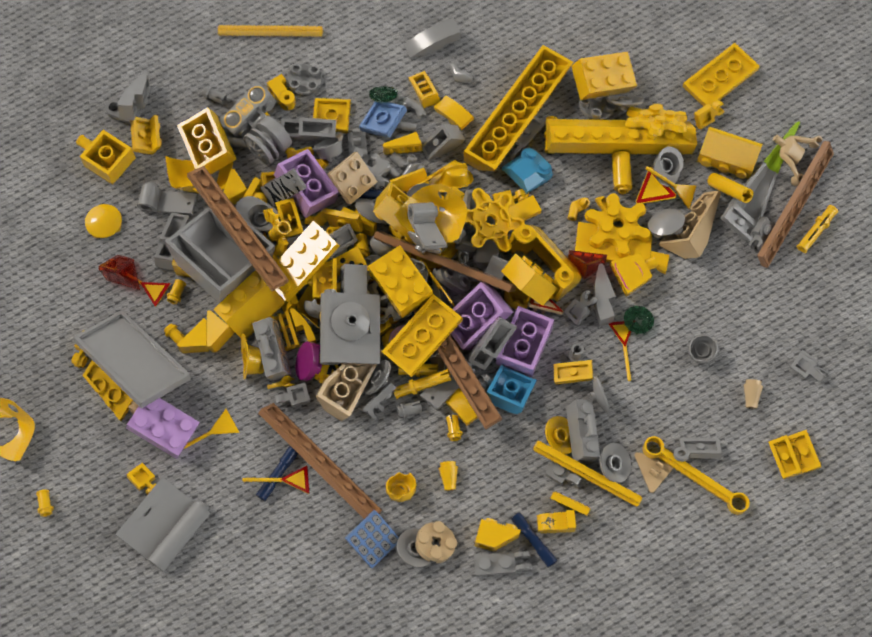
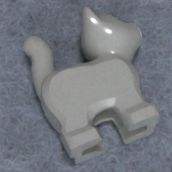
(380, 169)

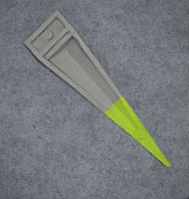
(744, 216)

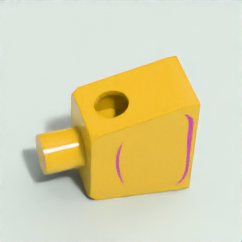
(633, 272)

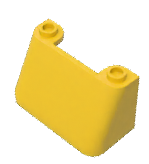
(533, 238)

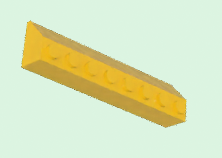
(516, 110)
(613, 136)

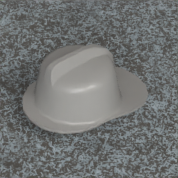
(329, 148)
(668, 164)
(252, 210)

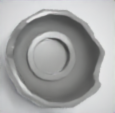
(379, 247)
(312, 308)
(703, 345)

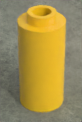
(621, 172)

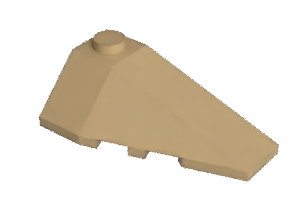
(696, 229)
(343, 388)

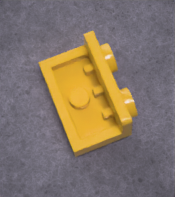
(145, 135)
(325, 279)

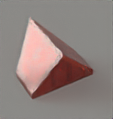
(586, 262)
(120, 271)

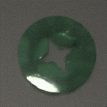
(383, 94)
(641, 313)

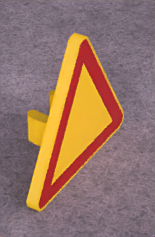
(653, 191)

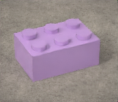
(320, 188)
(478, 312)
(527, 342)
(163, 426)

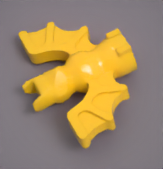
(278, 231)

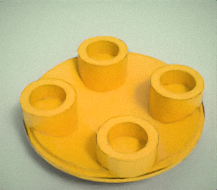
(103, 221)

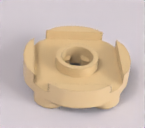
(432, 552)

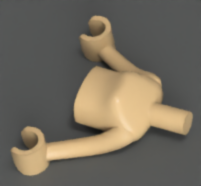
(792, 152)

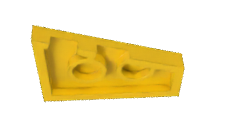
(108, 390)

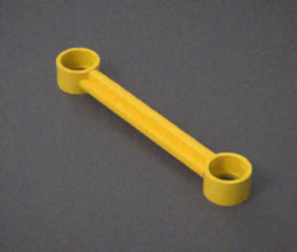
(695, 475)

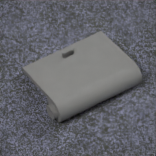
(336, 350)
(165, 527)

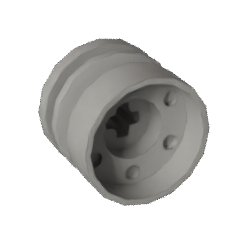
(267, 140)

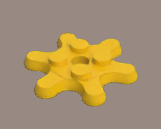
(656, 119)
(499, 212)
(617, 236)

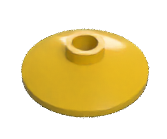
(558, 434)

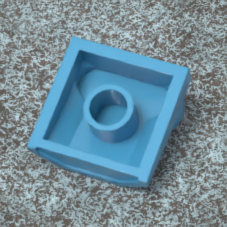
(529, 170)
(510, 390)

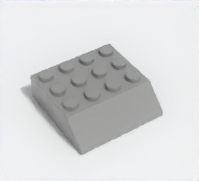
(211, 254)

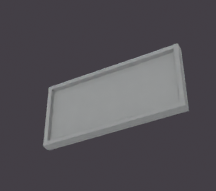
(132, 358)

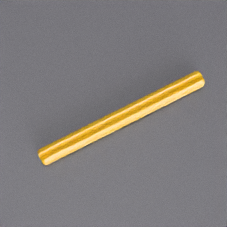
(266, 30)
(587, 473)

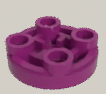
(307, 361)

